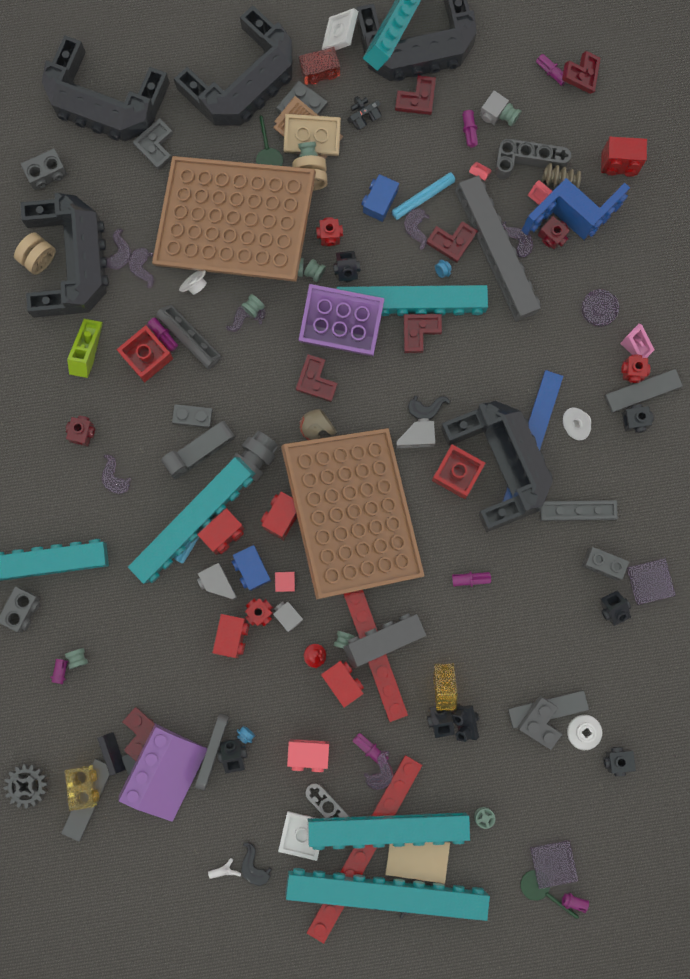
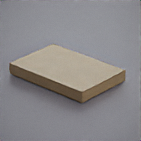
(309, 128)
(418, 862)

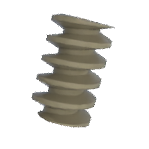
(556, 177)

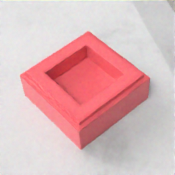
(480, 170)
(539, 192)
(284, 581)

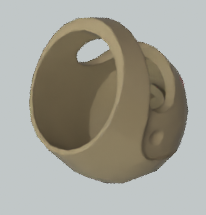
(313, 422)

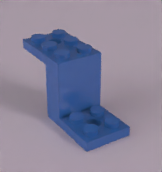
(575, 209)

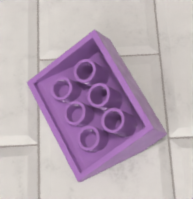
(341, 320)
(162, 773)

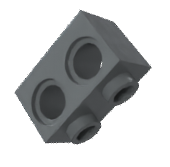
(42, 164)
(605, 564)
(14, 607)

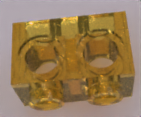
(445, 687)
(75, 787)

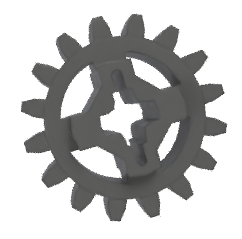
(19, 780)

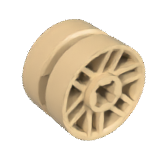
(317, 163)
(34, 253)

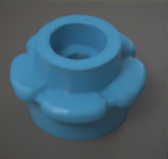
(443, 268)
(245, 735)

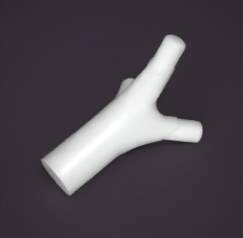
(224, 870)

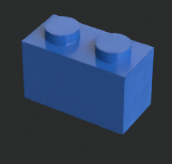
(380, 197)
(251, 568)

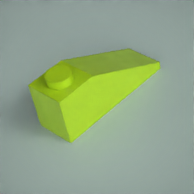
(84, 348)

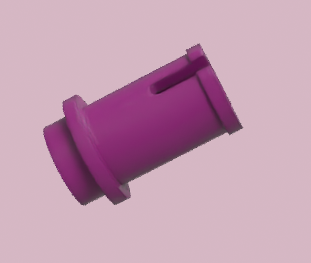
(59, 671)
(576, 903)

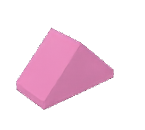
(638, 342)

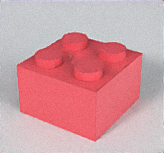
(308, 755)

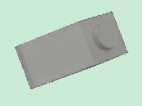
(418, 435)
(216, 582)

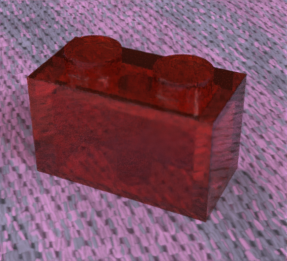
(319, 66)

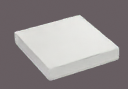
(340, 30)
(295, 837)

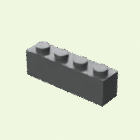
(384, 641)

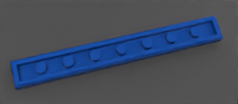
(542, 410)

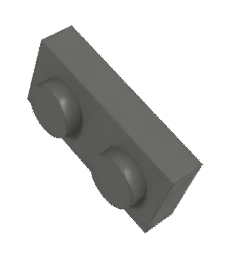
(192, 416)

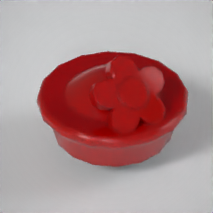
(314, 655)

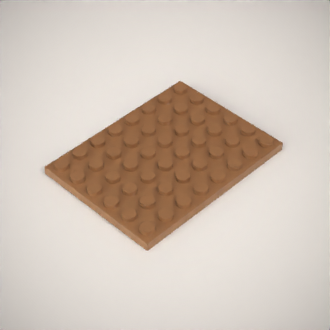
(234, 218)
(352, 512)

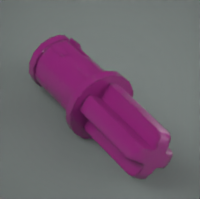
(551, 68)
(470, 128)
(162, 334)
(471, 579)
(366, 746)

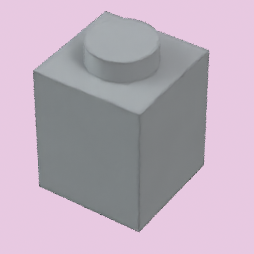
(493, 108)
(287, 616)

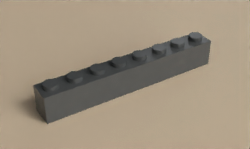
(497, 248)

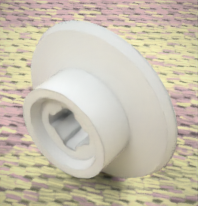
(194, 282)
(577, 423)
(578, 725)

